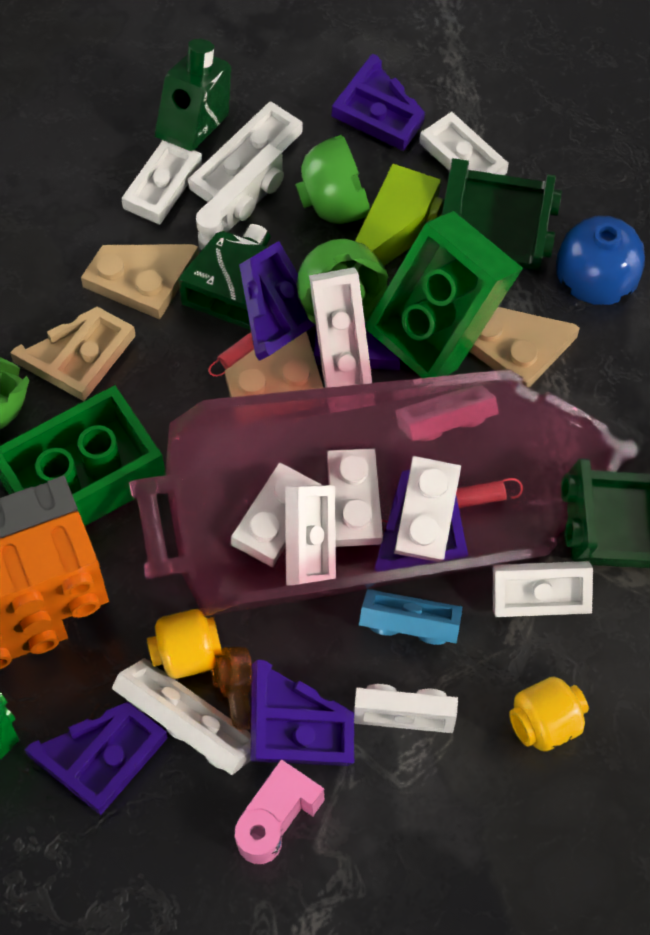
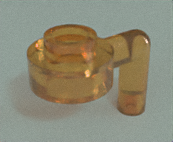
(234, 677)

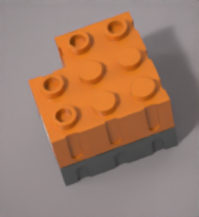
(44, 569)

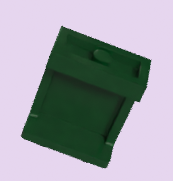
(505, 210)
(607, 516)

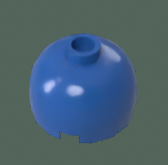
(601, 260)

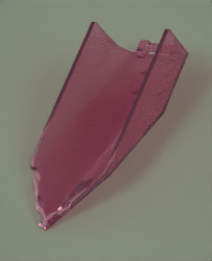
(480, 420)

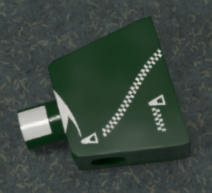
(194, 97)
(214, 277)

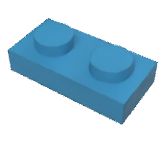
(395, 614)

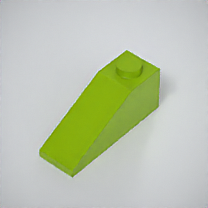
(400, 212)

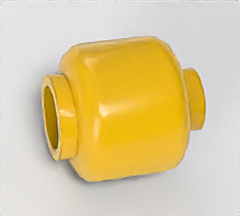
(184, 643)
(548, 714)

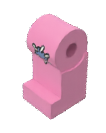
(273, 810)

